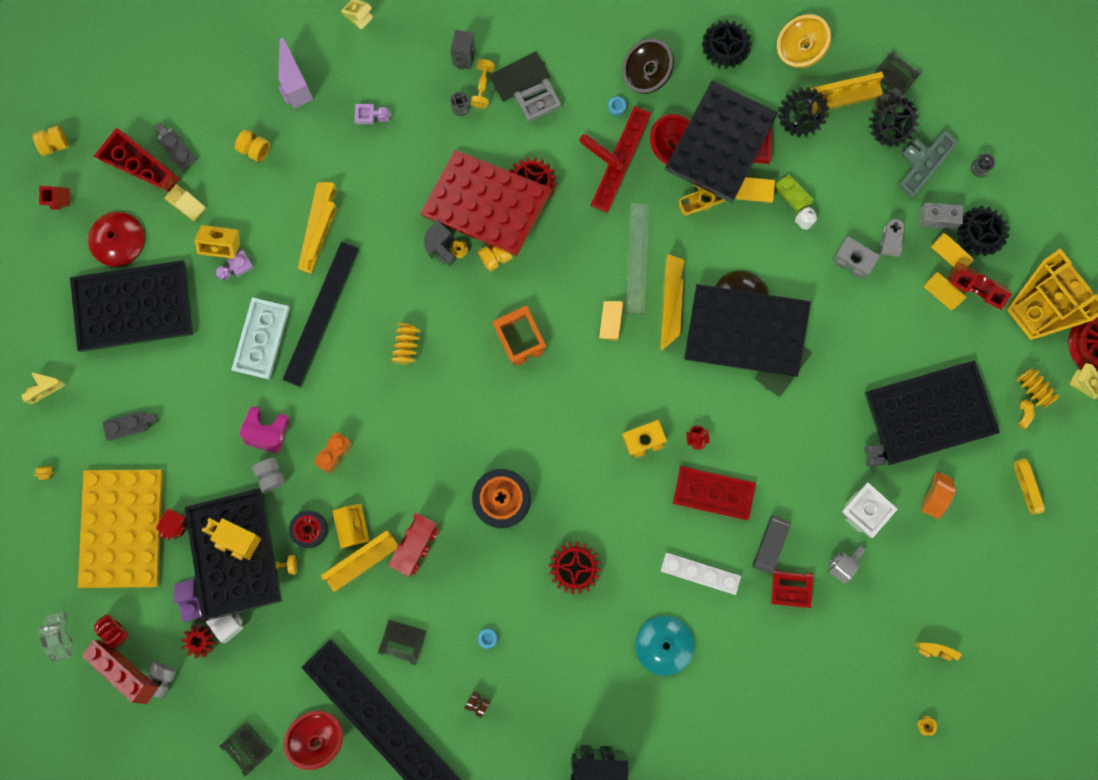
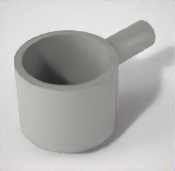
(843, 566)

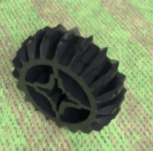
(712, 46)
(907, 116)
(797, 126)
(996, 236)

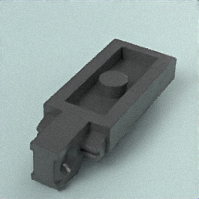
(175, 147)
(128, 425)

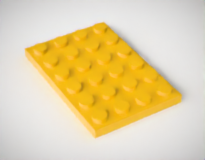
(119, 528)

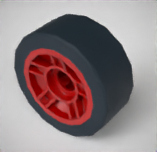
(301, 522)

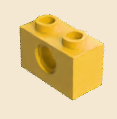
(217, 241)
(652, 430)

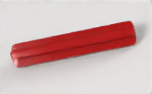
(601, 152)

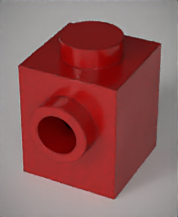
(54, 197)
(172, 525)

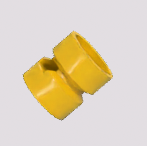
(51, 140)
(254, 146)
(492, 257)

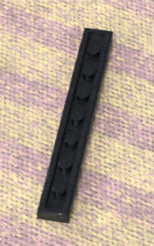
(320, 314)

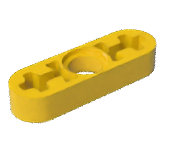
(1029, 486)

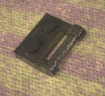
(895, 77)
(404, 635)
(251, 745)

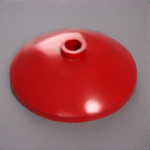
(667, 131)
(123, 247)
(306, 733)

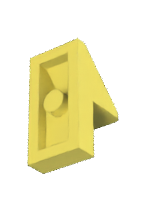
(358, 13)
(185, 203)
(1086, 381)
(45, 387)

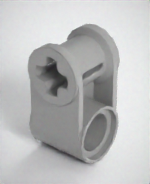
(892, 242)

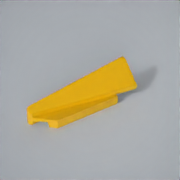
(318, 225)
(671, 301)

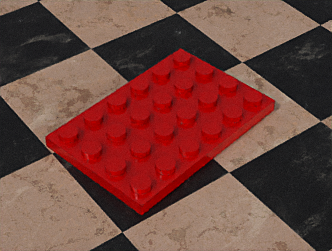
(486, 202)

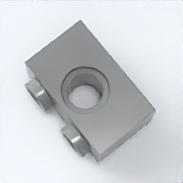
(940, 216)
(866, 258)

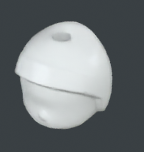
(806, 218)

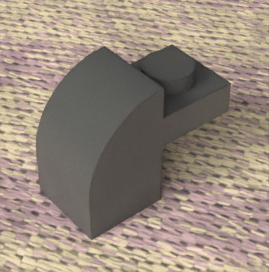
(434, 243)

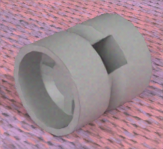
(268, 475)
(162, 673)

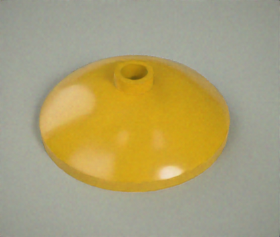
(799, 34)

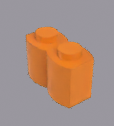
(330, 457)

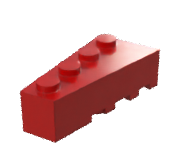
(132, 158)

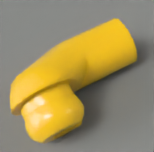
(1029, 414)

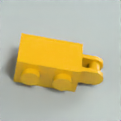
(233, 538)

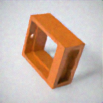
(510, 319)

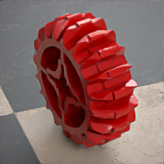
(544, 172)
(591, 570)

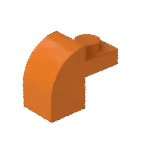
(939, 496)

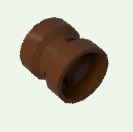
(473, 702)

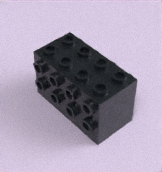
(599, 764)

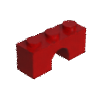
(987, 288)

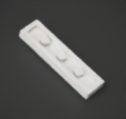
(700, 573)

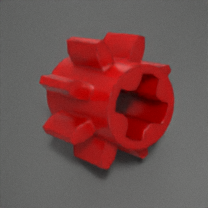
(697, 437)

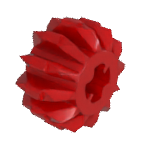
(110, 631)
(198, 632)

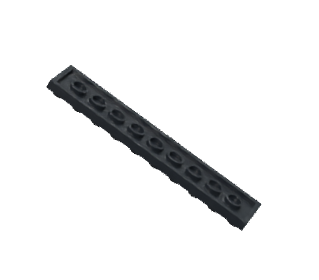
(375, 716)

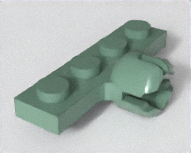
(924, 161)

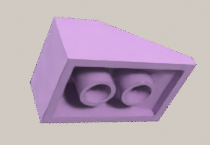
(292, 82)

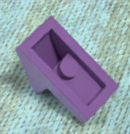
(187, 598)

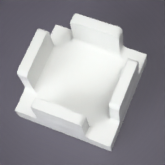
(868, 510)

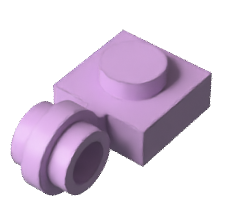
(366, 114)
(239, 265)

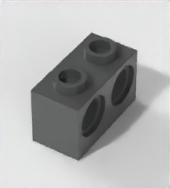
(463, 49)

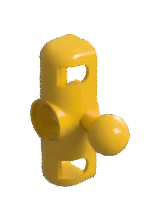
(696, 203)

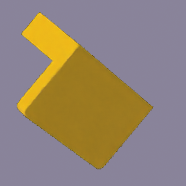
(756, 190)
(350, 525)

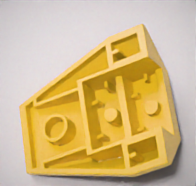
(1053, 299)

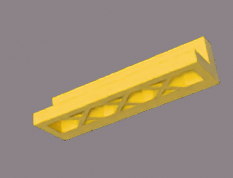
(851, 91)
(360, 561)

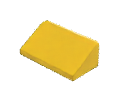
(944, 291)
(611, 320)

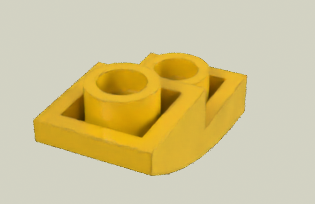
(951, 251)
(931, 649)

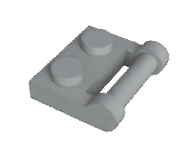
(539, 105)

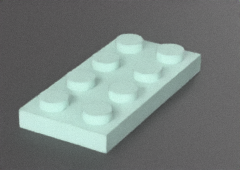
(260, 338)

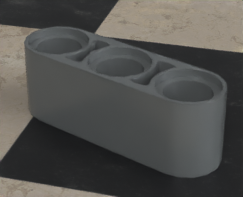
(771, 544)

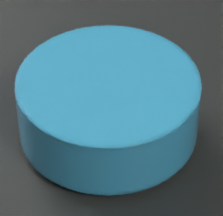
(617, 106)
(487, 638)

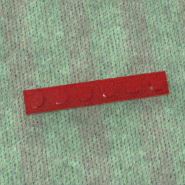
(624, 151)

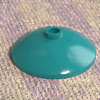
(653, 636)

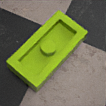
(793, 193)

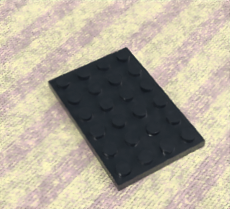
(721, 141)
(131, 306)
(747, 330)
(931, 412)
(223, 581)

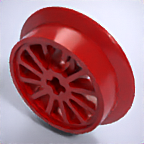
(1077, 344)

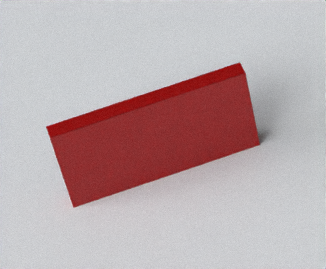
(714, 493)

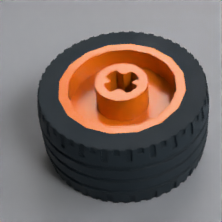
(506, 484)

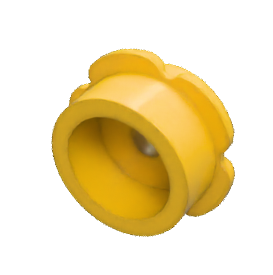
(459, 253)
(43, 472)
(922, 726)

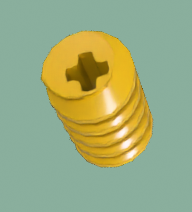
(405, 344)
(1037, 387)

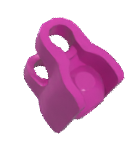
(263, 437)

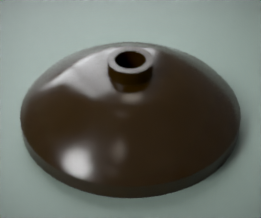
(642, 60)
(743, 281)

